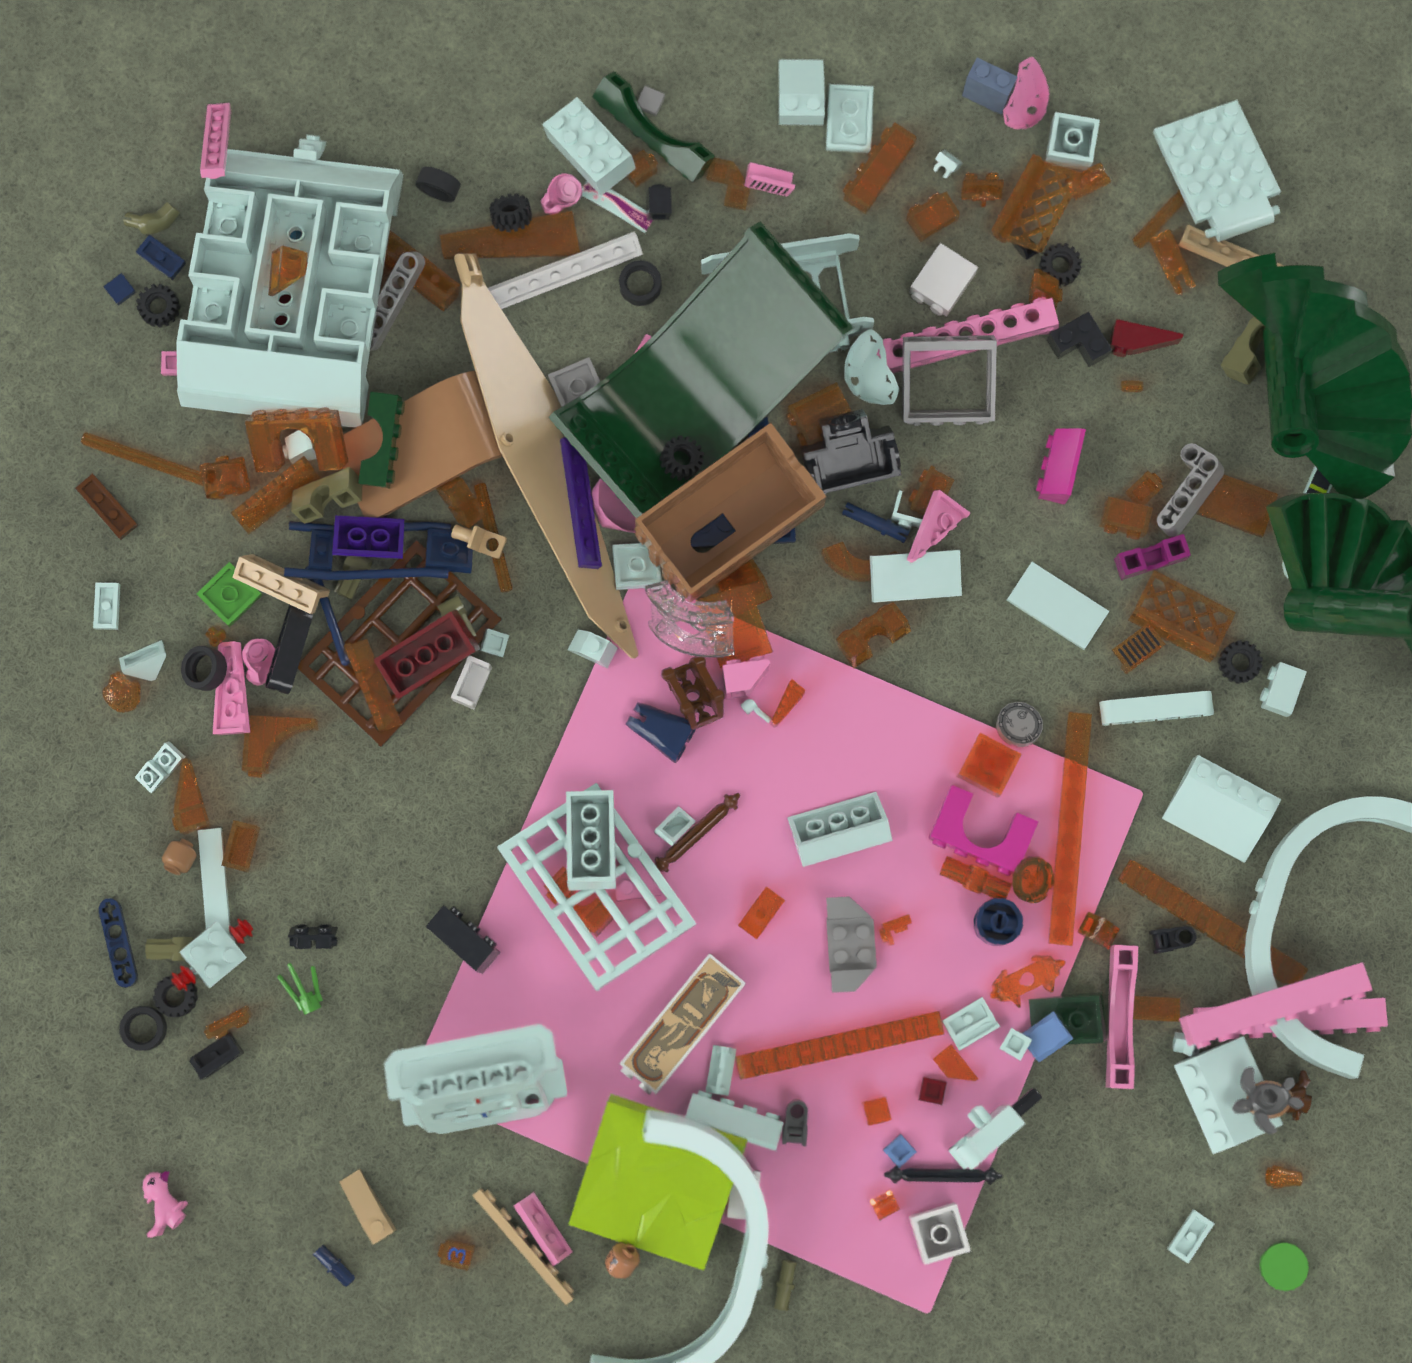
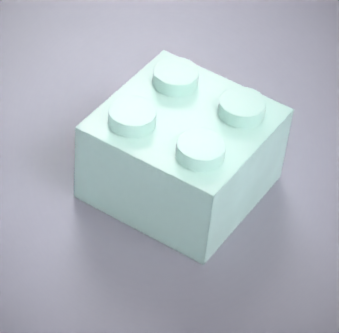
(1072, 141)

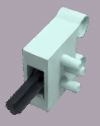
(991, 1130)

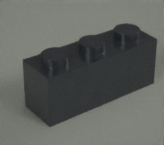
(463, 938)

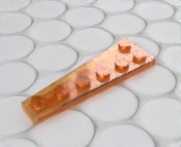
(543, 237)

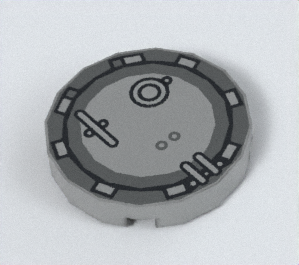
(1019, 724)

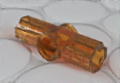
(975, 878)

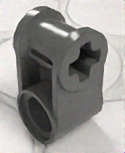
(795, 1125)

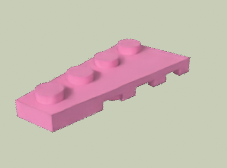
(230, 696)

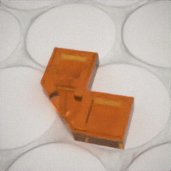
(727, 173)

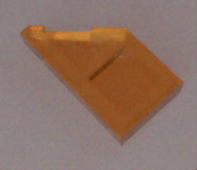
(953, 1065)

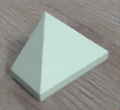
(144, 662)
(674, 826)

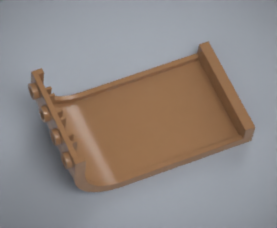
(440, 439)

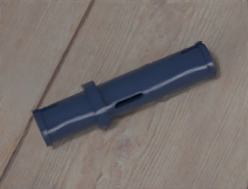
(875, 522)

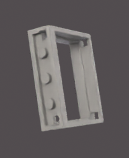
(957, 416)

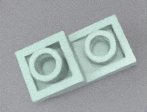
(310, 148)
(160, 767)

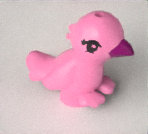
(166, 1208)

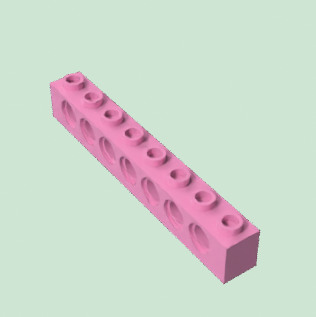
(1023, 329)

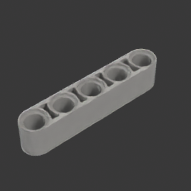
(398, 294)

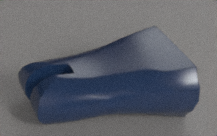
(662, 730)

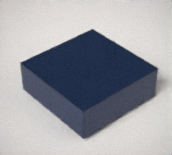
(119, 289)

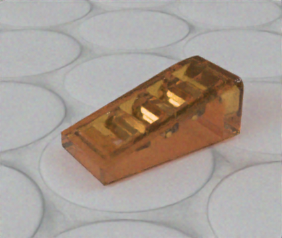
(790, 698)

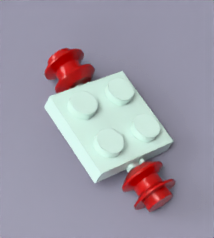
(212, 954)

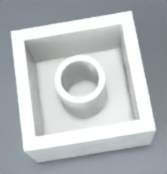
(939, 1233)

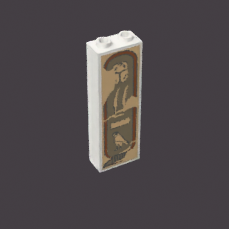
(681, 1024)

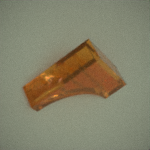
(266, 737)

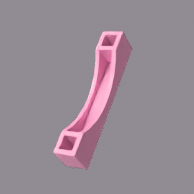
(1120, 1016)

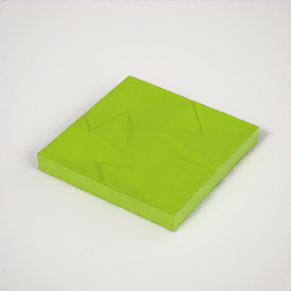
(650, 1191)

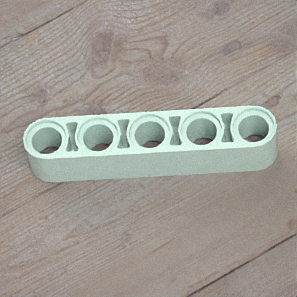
(1156, 707)

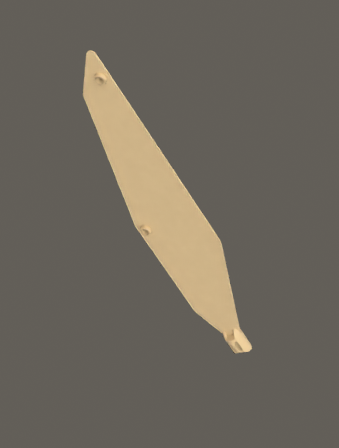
(519, 412)

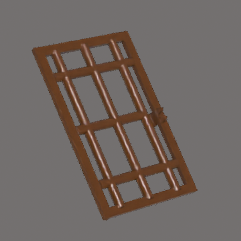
(358, 612)

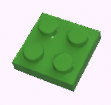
(228, 596)

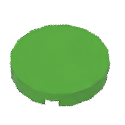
(1284, 1266)

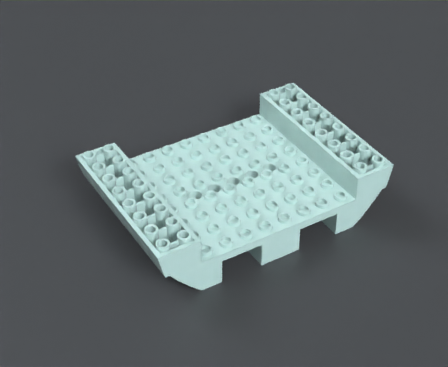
(230, 346)

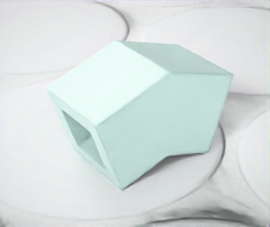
(1180, 1045)

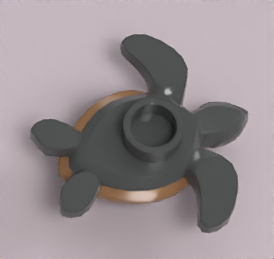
(1265, 1100)

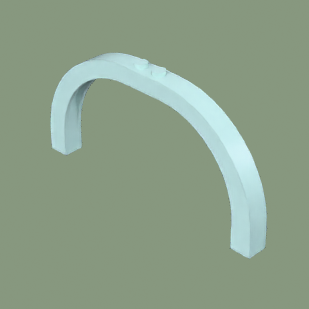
(1265, 909)
(706, 1141)

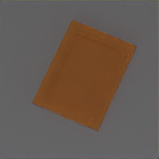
(748, 628)

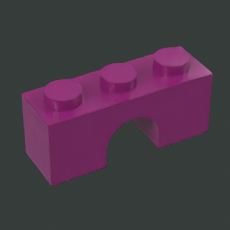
(1158, 556)

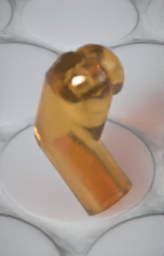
(215, 636)

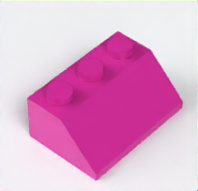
(1060, 464)

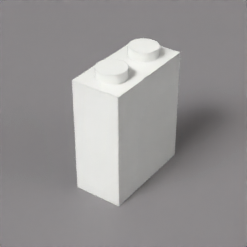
(942, 280)

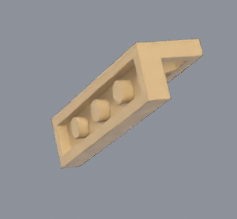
(271, 580)

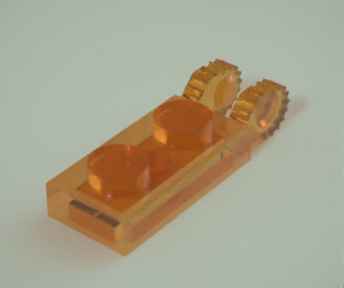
(1171, 260)

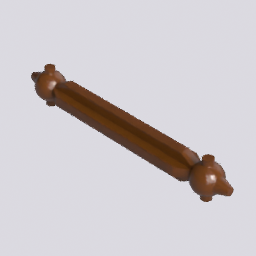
(697, 832)

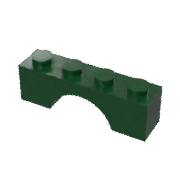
(378, 469)

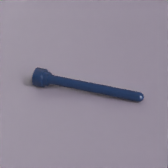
(333, 626)

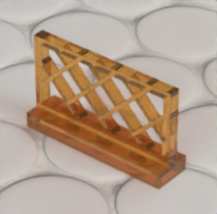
(1023, 193)
(274, 495)
(1178, 634)

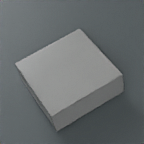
(651, 100)

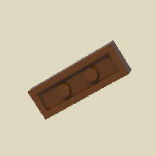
(106, 506)

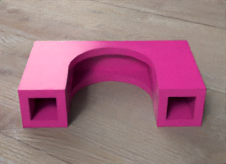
(949, 832)

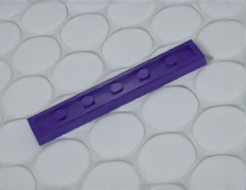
(581, 507)

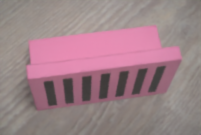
(769, 179)

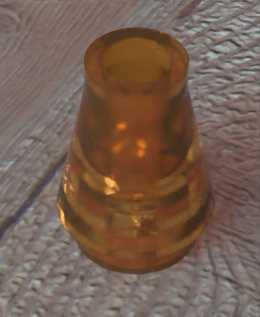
(1281, 1177)

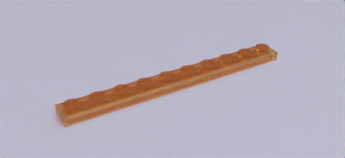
(1070, 829)

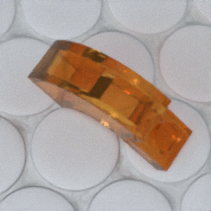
(847, 565)

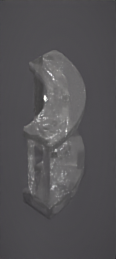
(671, 607)

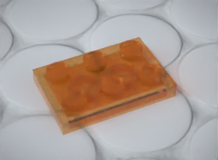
(1238, 505)

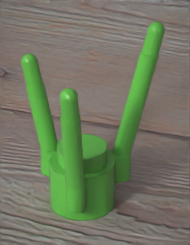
(307, 1001)

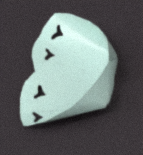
(870, 370)

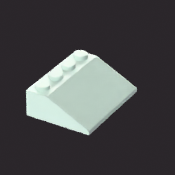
(1221, 808)
(1213, 1088)

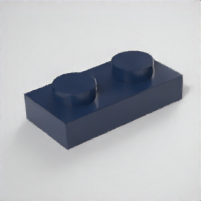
(160, 257)

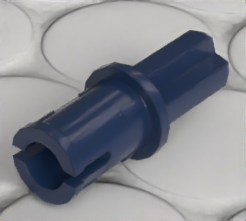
(334, 1266)

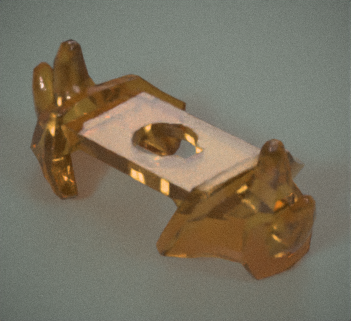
(1045, 971)

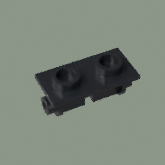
(302, 936)

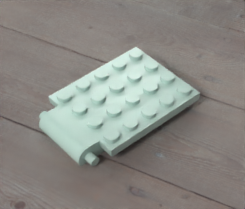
(1220, 170)

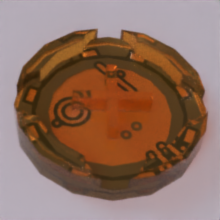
(1032, 879)

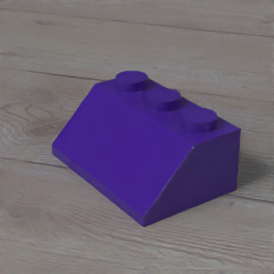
(368, 537)

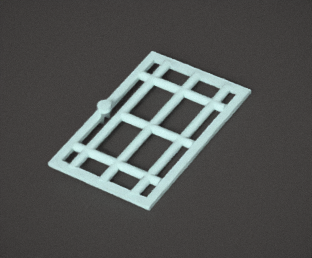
(566, 905)

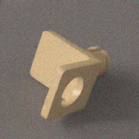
(478, 539)

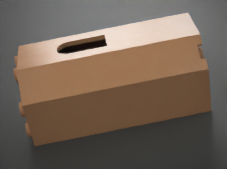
(756, 489)

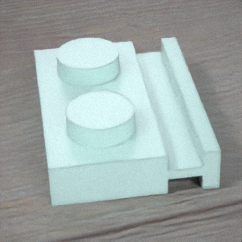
(970, 1023)

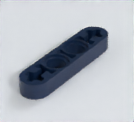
(116, 943)

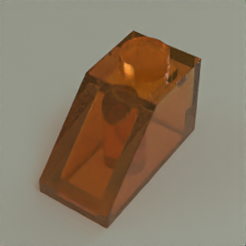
(286, 268)
(1044, 286)
(761, 912)

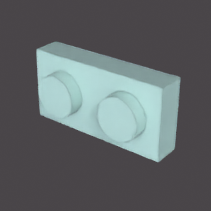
(106, 606)
(1190, 1236)

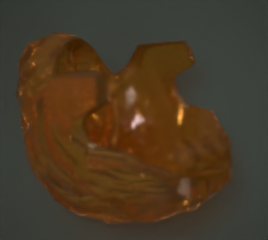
(121, 693)

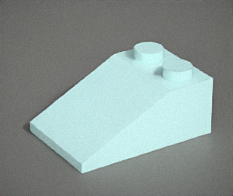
(801, 92)

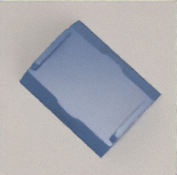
(1047, 1036)

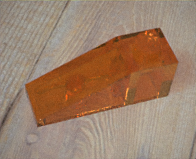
(189, 804)

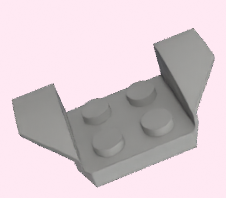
(849, 944)

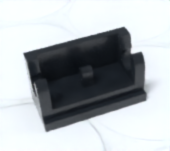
(216, 1056)

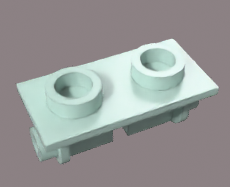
(720, 1070)

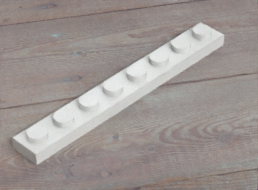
(566, 270)

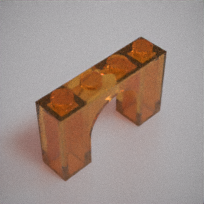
(320, 426)

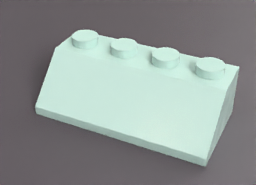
(840, 829)
(740, 1122)

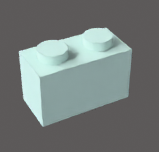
(1283, 689)

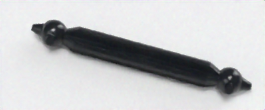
(943, 1175)

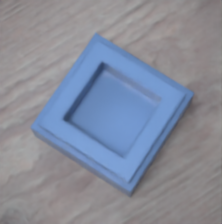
(899, 1150)

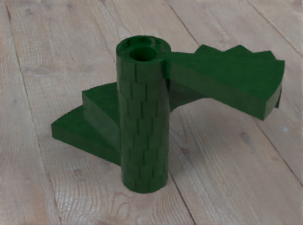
(1331, 372)
(1344, 566)

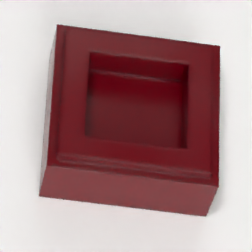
(932, 1090)

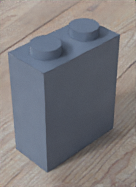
(989, 86)

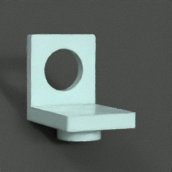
(904, 520)

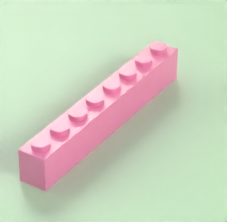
(1276, 1004)
(1347, 1016)

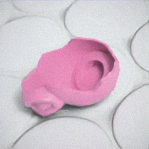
(561, 193)
(253, 655)

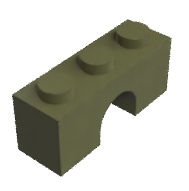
(311, 499)

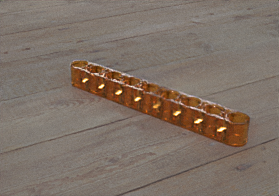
(1204, 918)
(839, 1045)

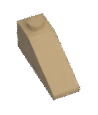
(367, 1207)

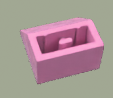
(742, 678)

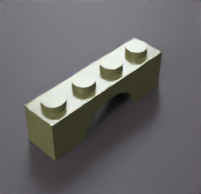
(1241, 360)

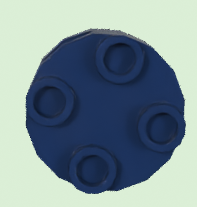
(998, 922)

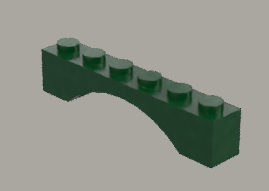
(619, 99)

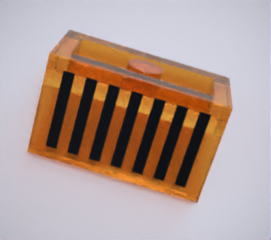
(1138, 648)

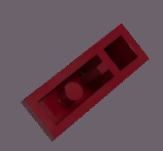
(1135, 338)

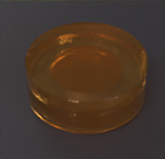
(1132, 386)

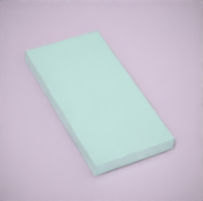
(931, 576)
(1057, 605)

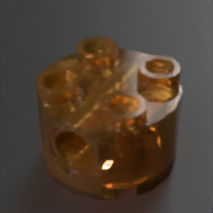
(225, 477)

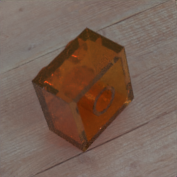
(989, 765)

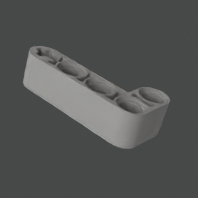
(1186, 491)

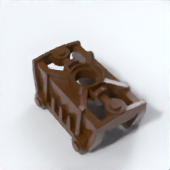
(703, 686)

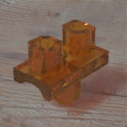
(1092, 180)
(982, 190)

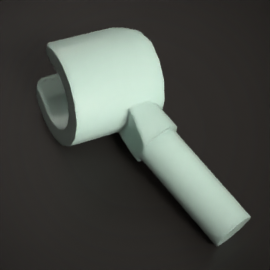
(750, 705)

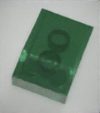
(1080, 1014)

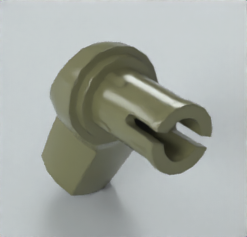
(153, 222)

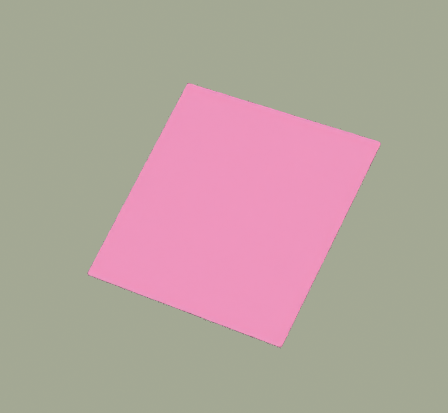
(833, 746)

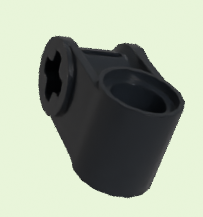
(1170, 939)

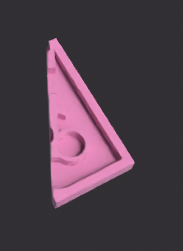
(938, 519)
(624, 886)

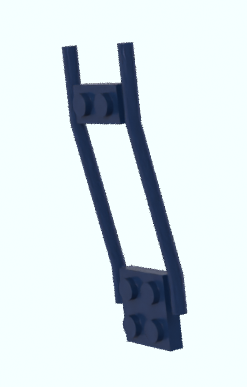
(442, 554)

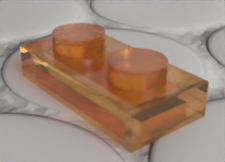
(1156, 1008)
(219, 1028)

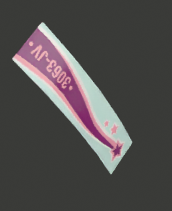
(619, 206)

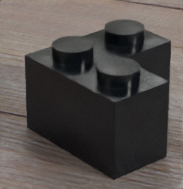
(1081, 335)

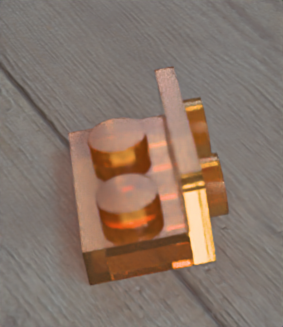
(931, 481)

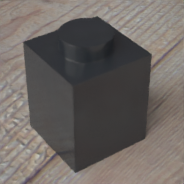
(658, 202)

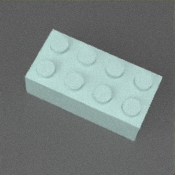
(589, 146)
(590, 840)

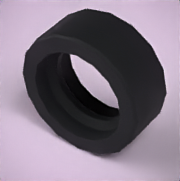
(438, 184)
(640, 266)
(217, 673)
(125, 1027)

